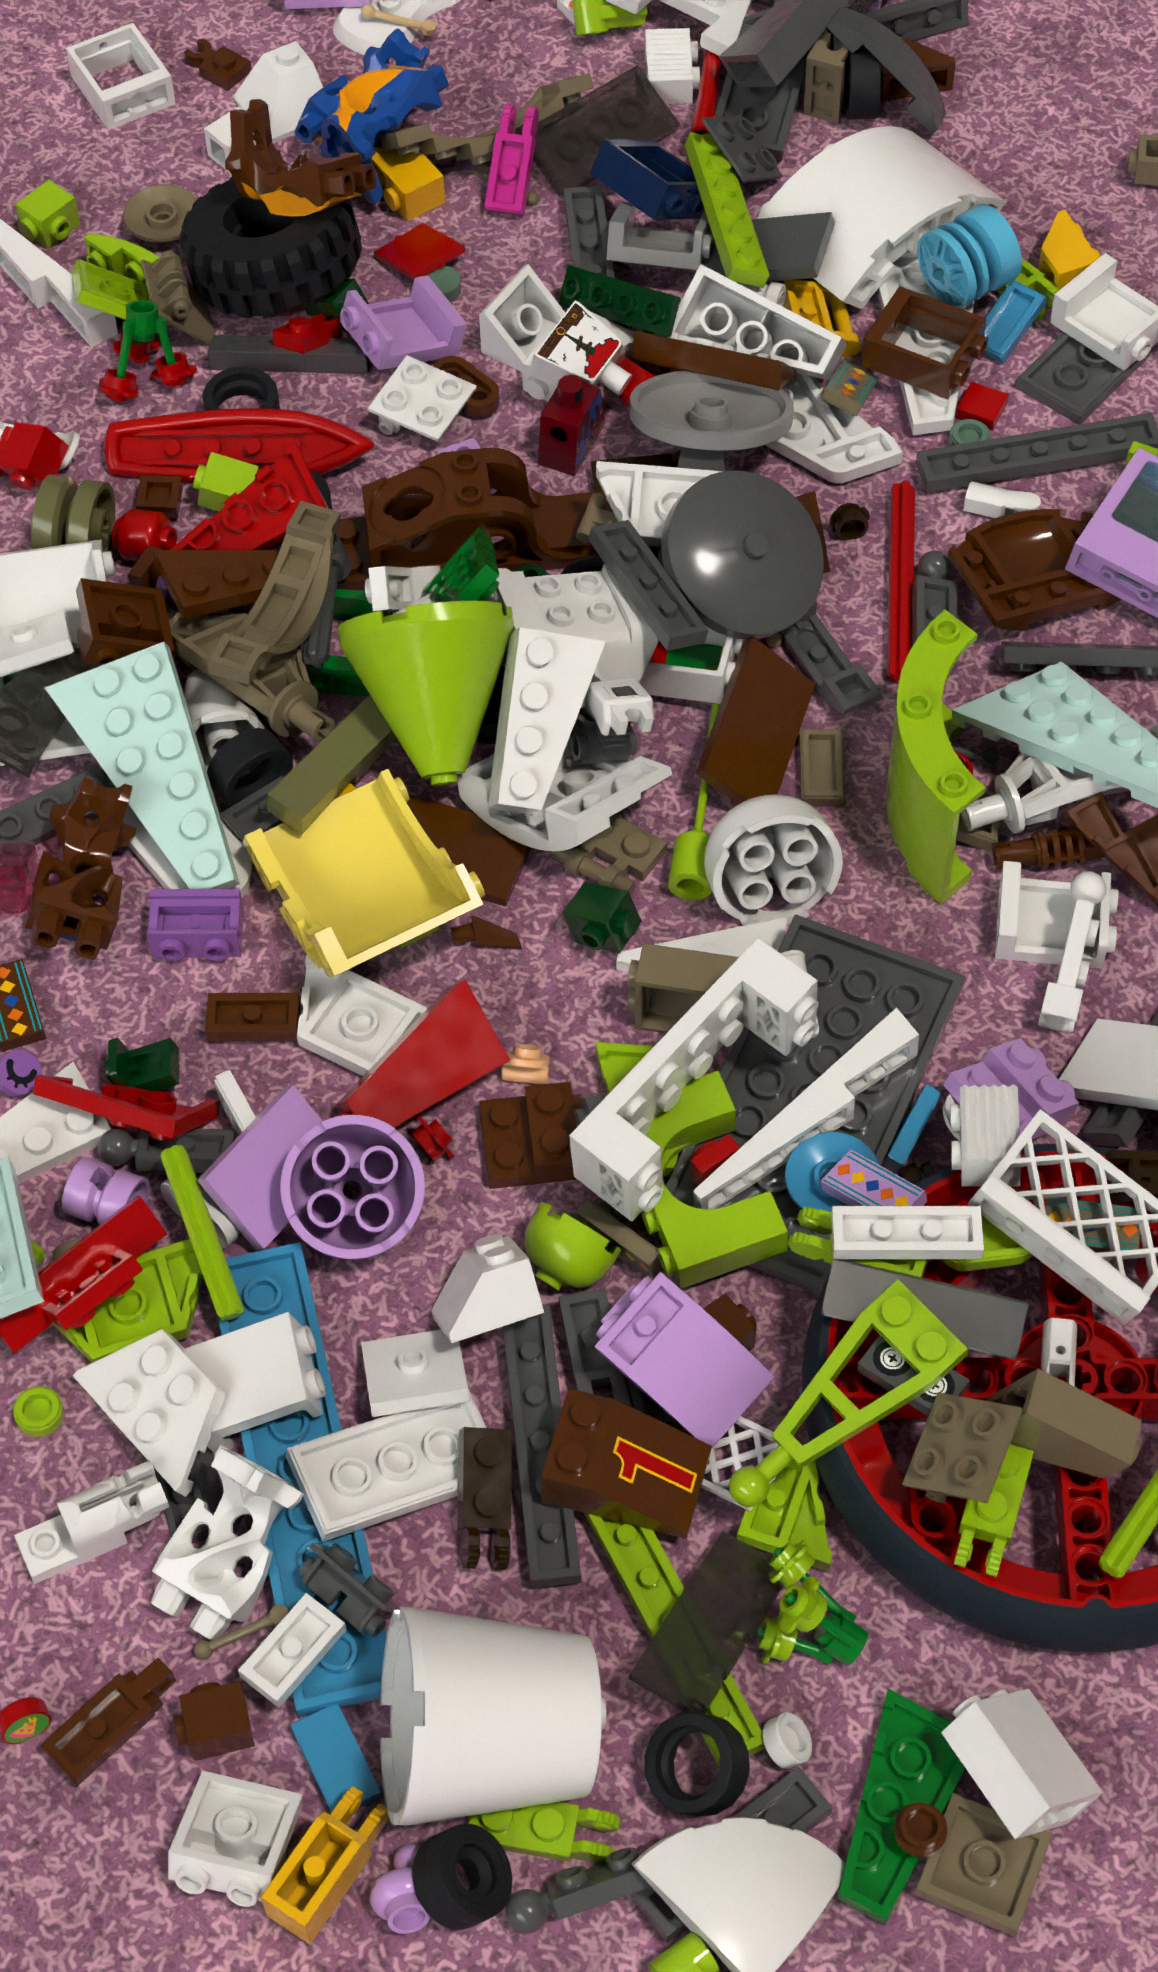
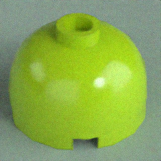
(566, 1250)

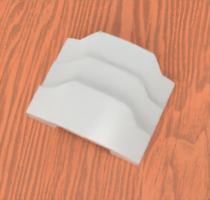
(576, 803)

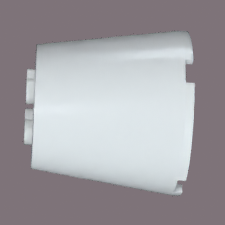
(485, 1716)

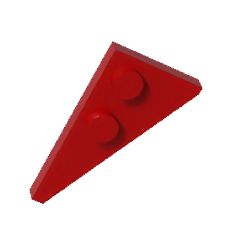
(130, 1106)

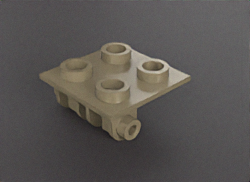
(177, 297)
(962, 1448)

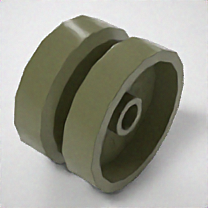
(72, 513)

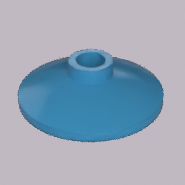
(813, 1160)

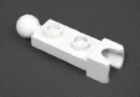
(1062, 998)

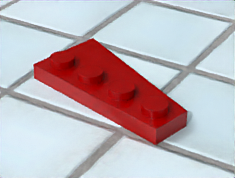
(261, 511)

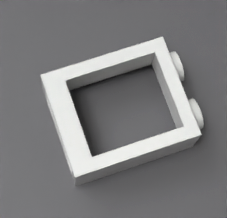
(129, 99)
(694, 682)

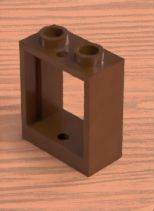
(933, 318)

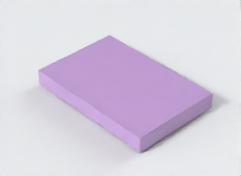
(249, 1171)

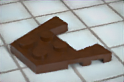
(1130, 851)

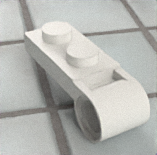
(397, 587)

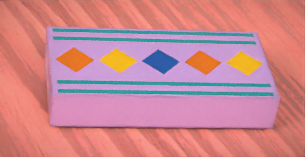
(865, 1183)

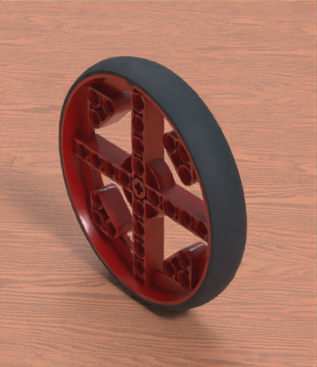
(886, 1516)

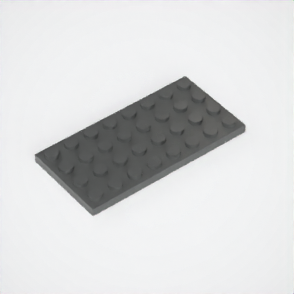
(854, 993)

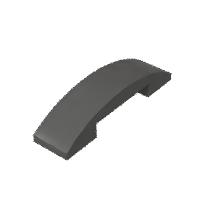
(858, 29)
(826, 665)

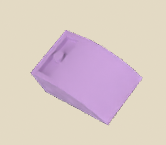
(681, 1358)

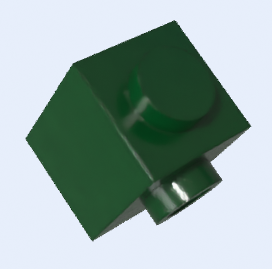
(602, 917)

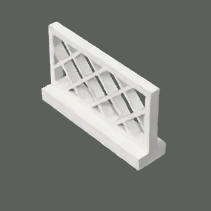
(1050, 1239)

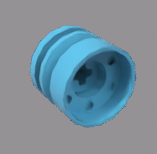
(969, 256)

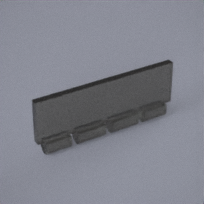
(708, 1626)

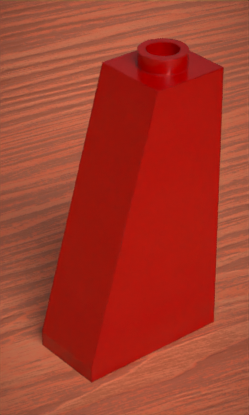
(430, 1061)

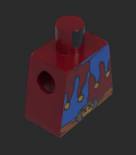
(575, 412)

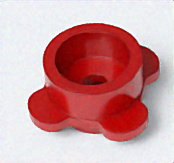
(433, 1138)

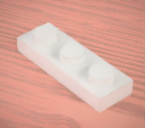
(907, 1232)

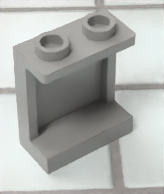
(657, 246)

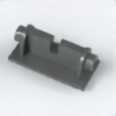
(335, 1573)

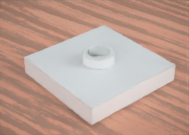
(34, 642)
(414, 1373)

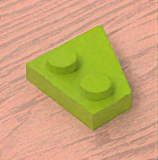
(790, 1515)

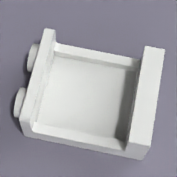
(1106, 314)
(1037, 919)
(263, 1373)

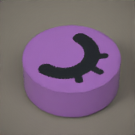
(18, 1072)

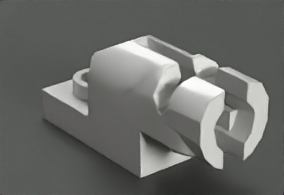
(92, 1522)

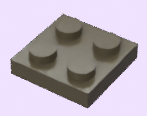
(983, 1867)

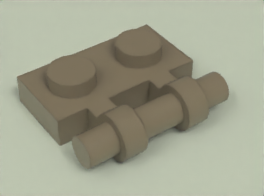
(622, 845)

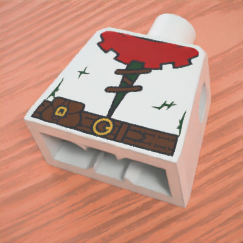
(580, 348)

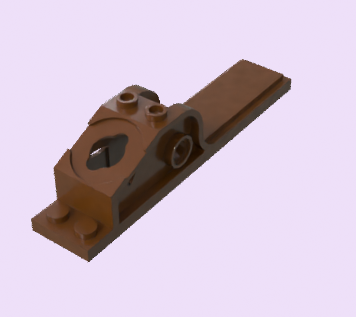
(452, 506)

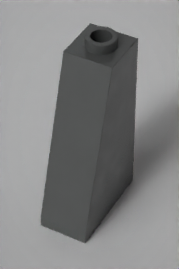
(778, 41)

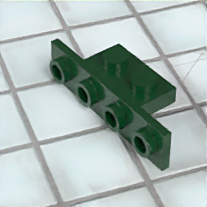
(621, 301)

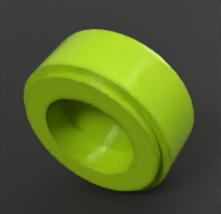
(38, 1411)

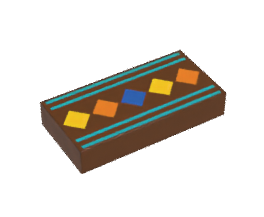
(18, 1010)

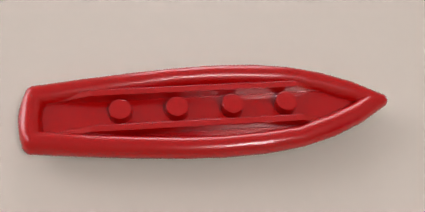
(253, 435)

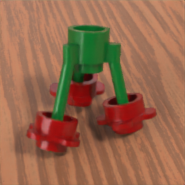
(136, 344)

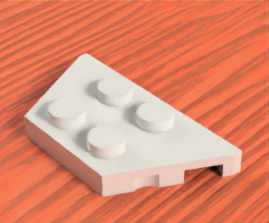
(645, 493)
(351, 1018)
(158, 1402)

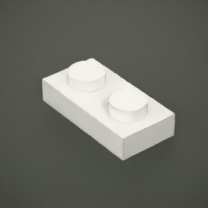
(292, 1650)

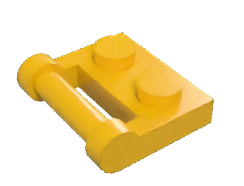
(811, 302)

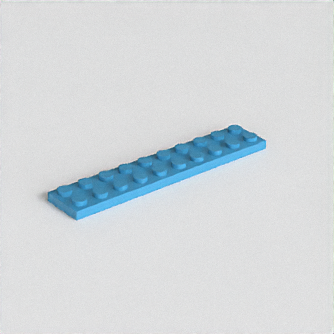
(351, 1671)

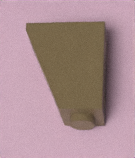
(1070, 1426)

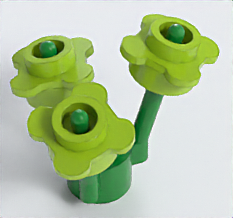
(805, 1609)

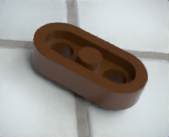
(485, 398)

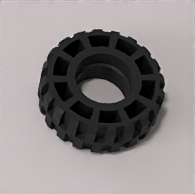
(265, 261)

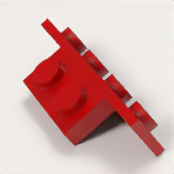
(87, 1274)

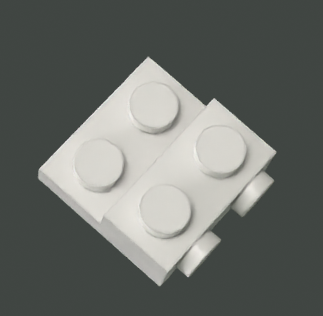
(233, 1837)

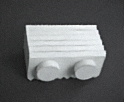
(669, 64)
(987, 1131)

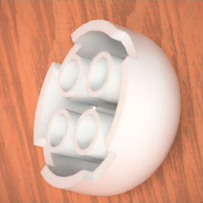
(773, 840)

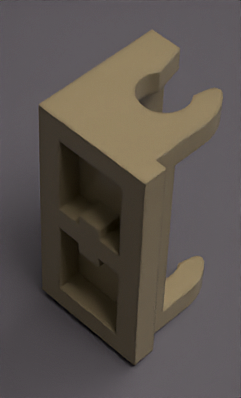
(825, 80)

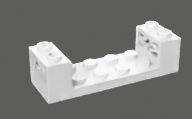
(611, 1143)

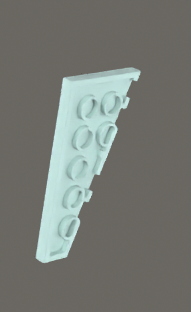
(1071, 727)
(144, 738)

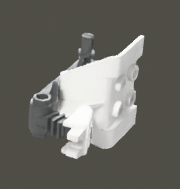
(599, 609)

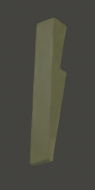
(330, 767)

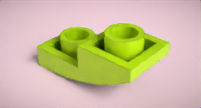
(117, 255)

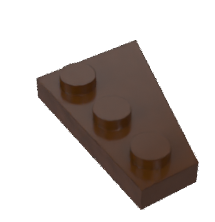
(213, 578)

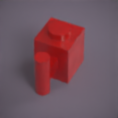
(30, 454)

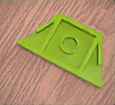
(159, 1299)

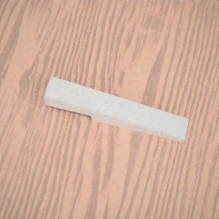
(49, 282)
(818, 1109)

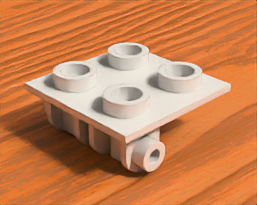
(420, 399)

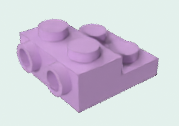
(1027, 1070)

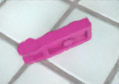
(512, 163)

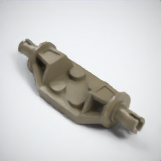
(276, 694)

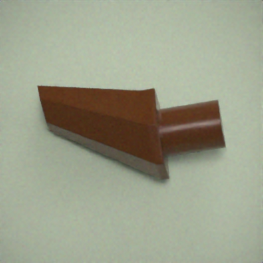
(485, 935)

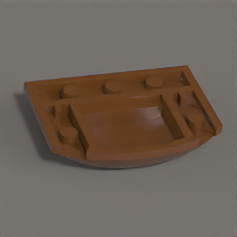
(1020, 565)

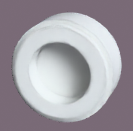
(787, 1740)

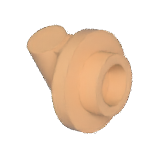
(526, 1065)

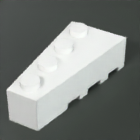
(739, 320)
(538, 708)

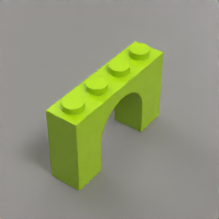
(717, 1240)

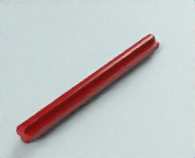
(900, 577)

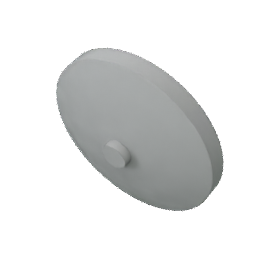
(709, 412)

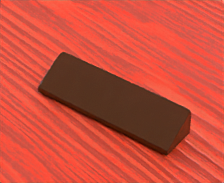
(711, 361)

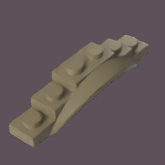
(479, 148)
(288, 600)

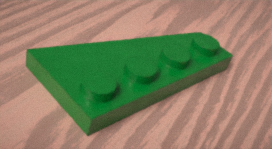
(468, 573)
(906, 1767)

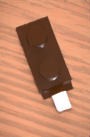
(108, 1721)

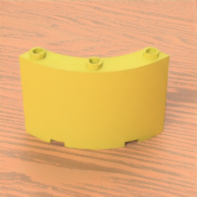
(361, 877)

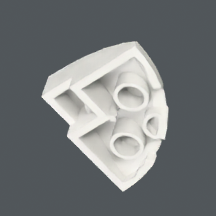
(744, 1887)

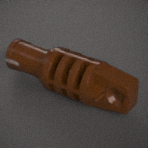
(1046, 848)

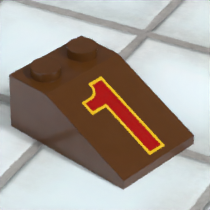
(623, 1465)

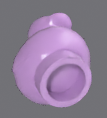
(395, 1896)

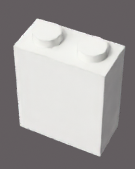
(1020, 1761)

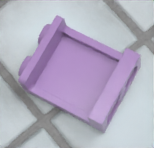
(414, 326)

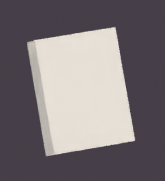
(518, 319)

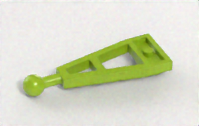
(911, 1332)

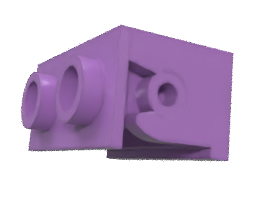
(195, 923)

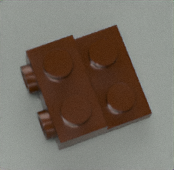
(119, 620)
(529, 1136)

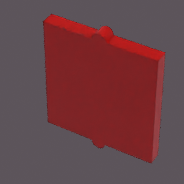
(419, 251)

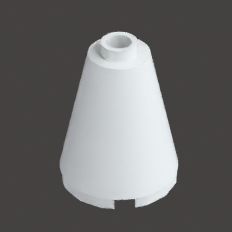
(216, 714)

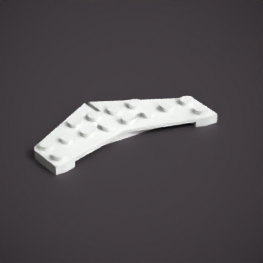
(830, 439)

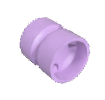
(99, 1193)

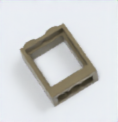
(670, 970)

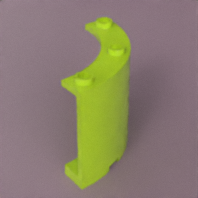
(925, 776)

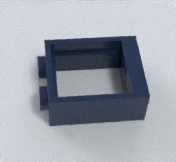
(649, 178)

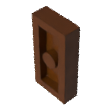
(252, 1016)

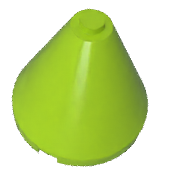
(431, 676)

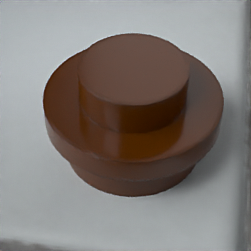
(920, 1829)

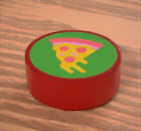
(24, 1720)

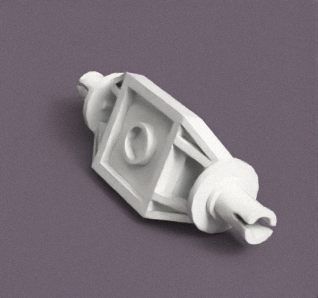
(1050, 790)

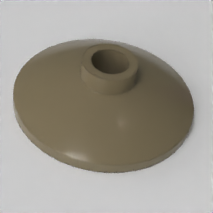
(158, 212)

